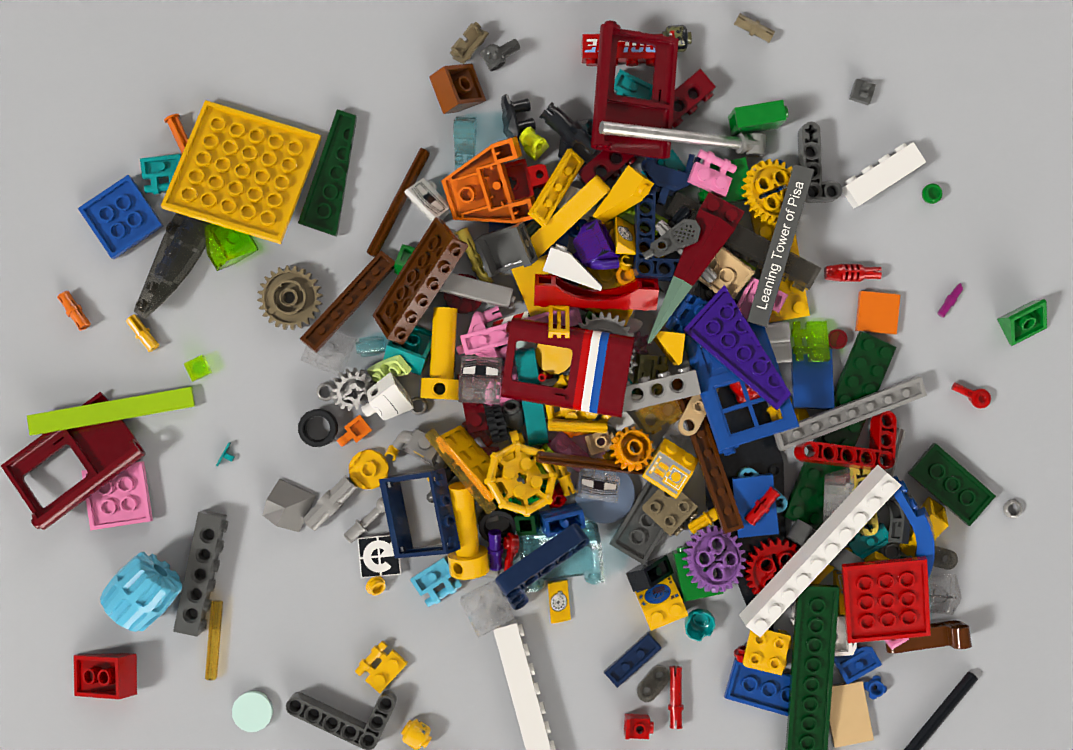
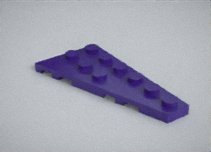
(729, 339)

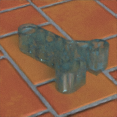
(464, 139)

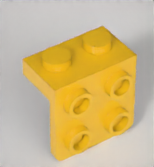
(768, 651)

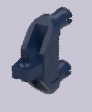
(667, 179)

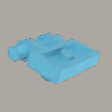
(433, 576)

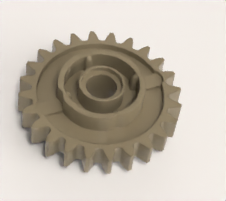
(275, 295)

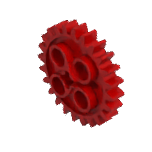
(759, 575)

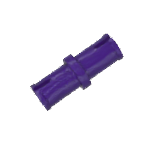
(495, 549)

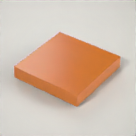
(877, 312)

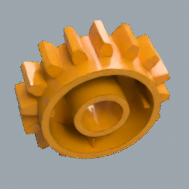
(622, 450)

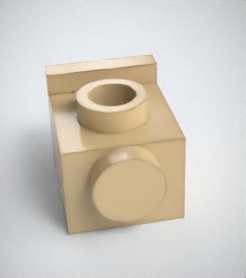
(593, 447)

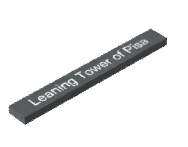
(780, 245)

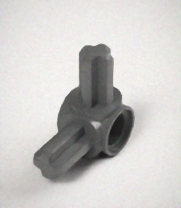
(495, 56)

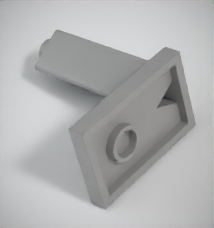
(478, 289)

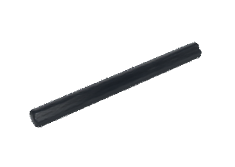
(942, 712)

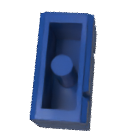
(558, 519)

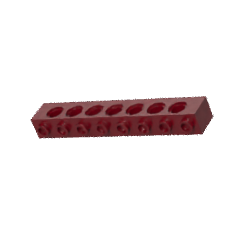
(697, 82)

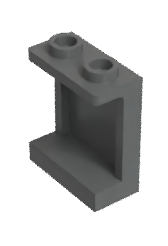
(505, 249)

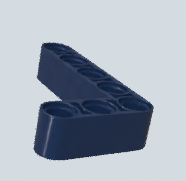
(646, 239)
(539, 563)

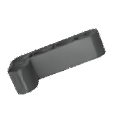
(814, 162)
(801, 532)

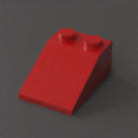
(105, 675)

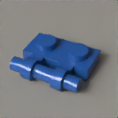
(685, 312)

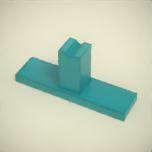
(225, 455)

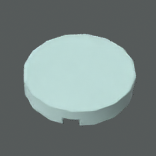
(252, 711)

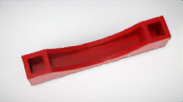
(635, 295)

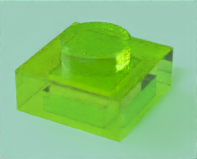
(197, 368)

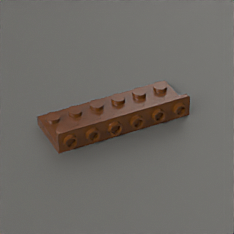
(419, 281)

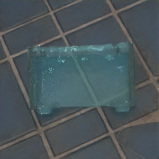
(585, 562)

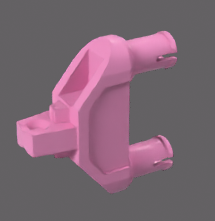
(478, 323)

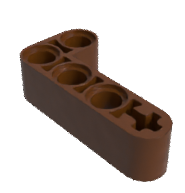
(945, 633)

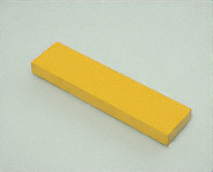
(556, 187)

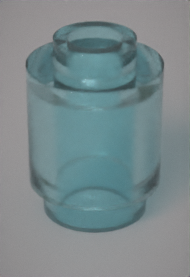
(370, 346)

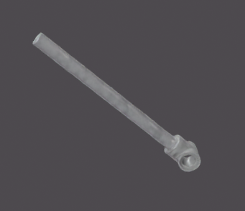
(752, 144)

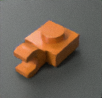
(356, 430)

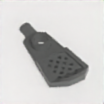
(671, 241)

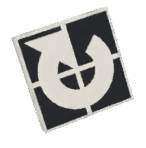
(377, 557)

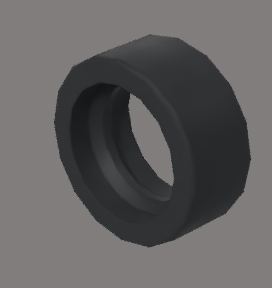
(303, 432)
(502, 512)

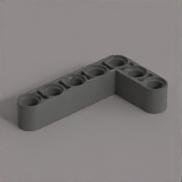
(344, 720)

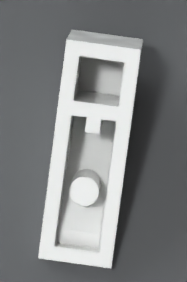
(565, 265)

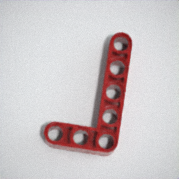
(853, 454)

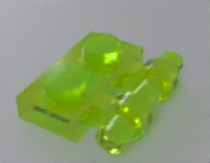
(817, 341)

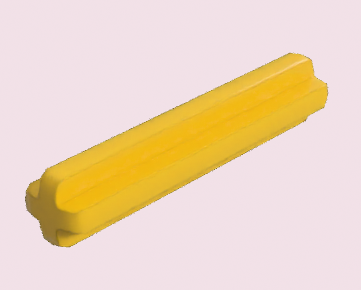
(577, 425)

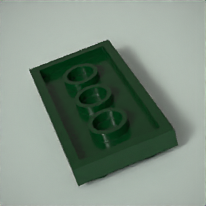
(951, 484)

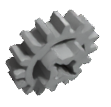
(351, 388)

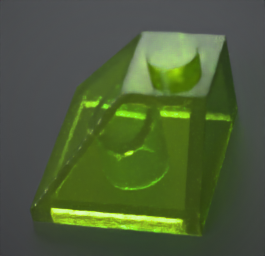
(227, 246)

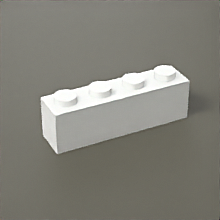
(883, 175)

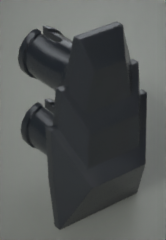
(510, 109)

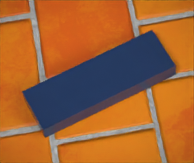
(632, 659)

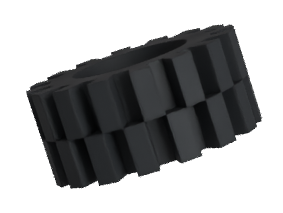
(496, 424)

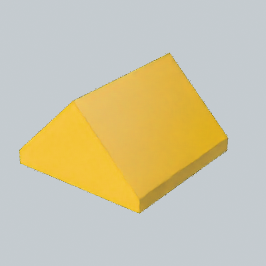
(671, 345)

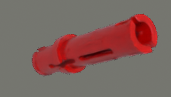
(675, 706)

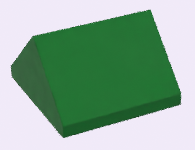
(1024, 321)

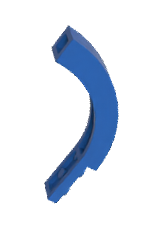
(920, 523)

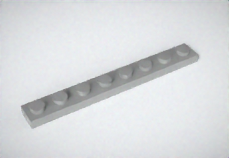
(852, 412)

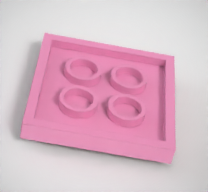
(121, 500)

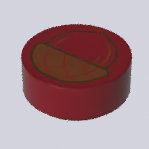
(837, 339)

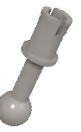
(360, 526)

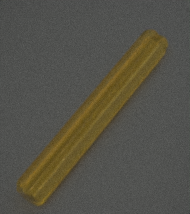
(213, 640)

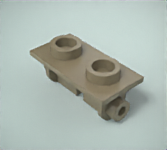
(462, 49)

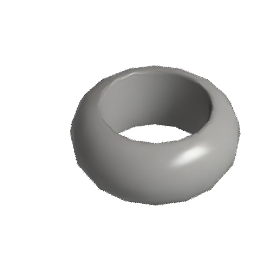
(319, 391)
(425, 406)
(1018, 512)

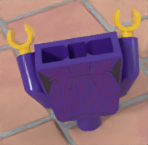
(596, 247)

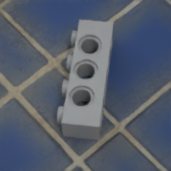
(689, 388)

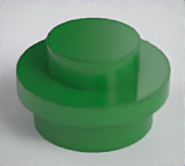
(932, 193)

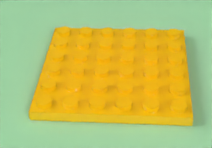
(242, 172)

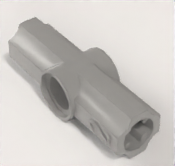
(329, 503)

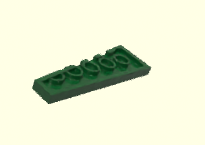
(327, 189)

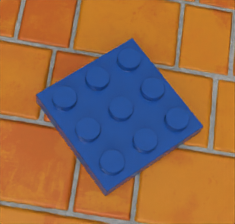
(120, 217)

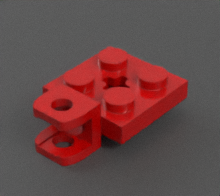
(526, 177)

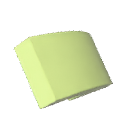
(394, 364)

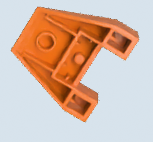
(482, 187)

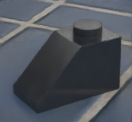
(650, 573)

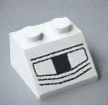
(428, 200)

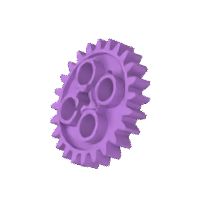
(725, 572)

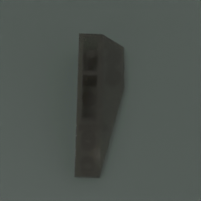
(174, 260)

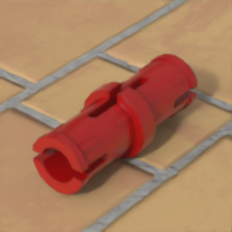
(762, 506)

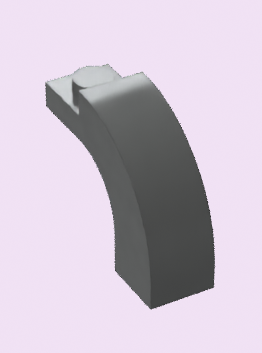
(899, 523)

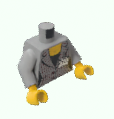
(417, 446)

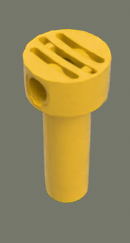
(442, 356)
(472, 558)

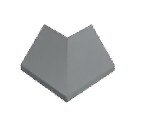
(288, 506)

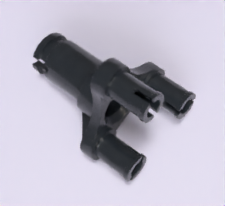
(570, 131)

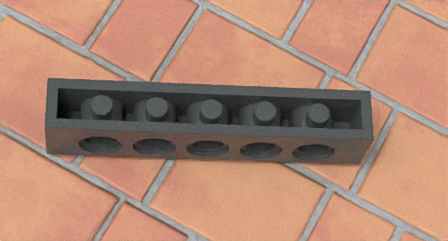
(185, 622)

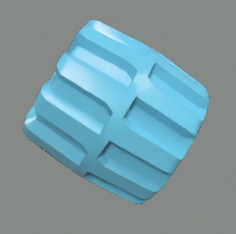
(140, 592)

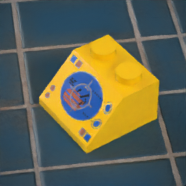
(661, 604)

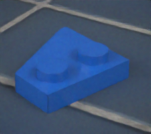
(857, 665)

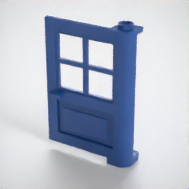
(714, 375)

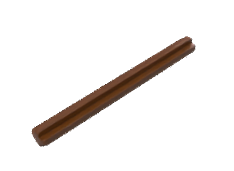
(398, 202)
(583, 462)

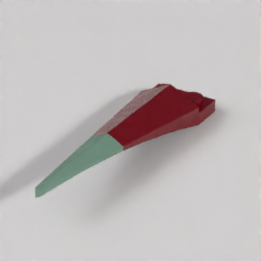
(717, 223)

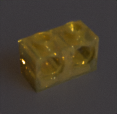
(660, 417)

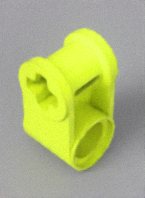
(533, 144)

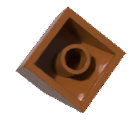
(457, 88)

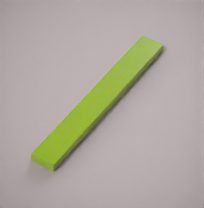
(110, 411)

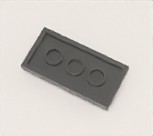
(638, 532)

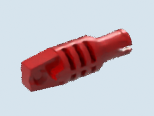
(851, 272)

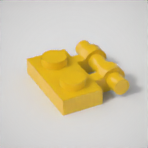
(385, 671)

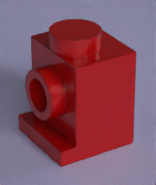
(632, 721)

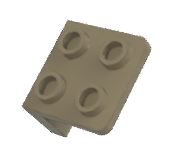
(670, 512)

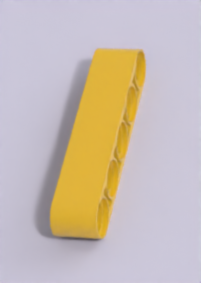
(569, 214)

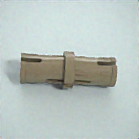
(754, 28)

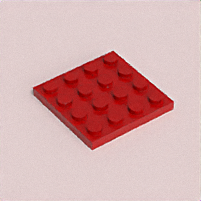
(886, 599)

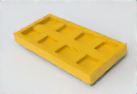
(471, 456)

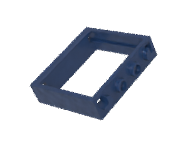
(398, 520)

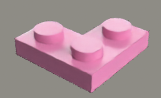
(745, 302)

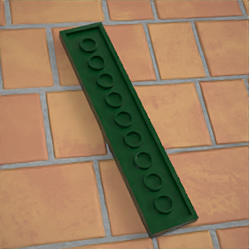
(859, 378)
(812, 668)

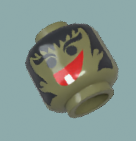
(680, 32)

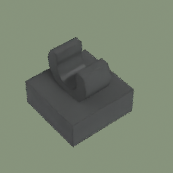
(862, 92)

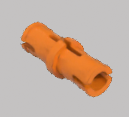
(74, 310)

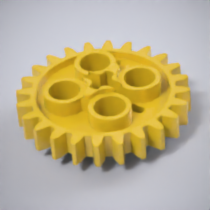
(766, 175)

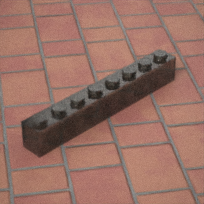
(754, 247)

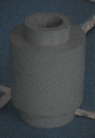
(513, 414)

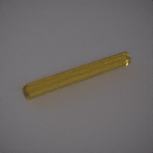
(460, 471)

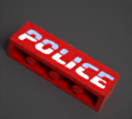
(627, 52)

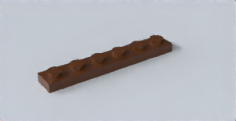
(348, 302)

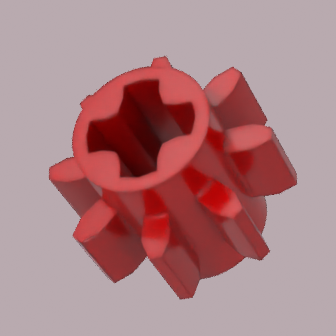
(558, 497)

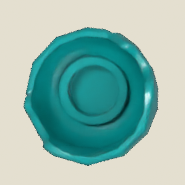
(699, 624)

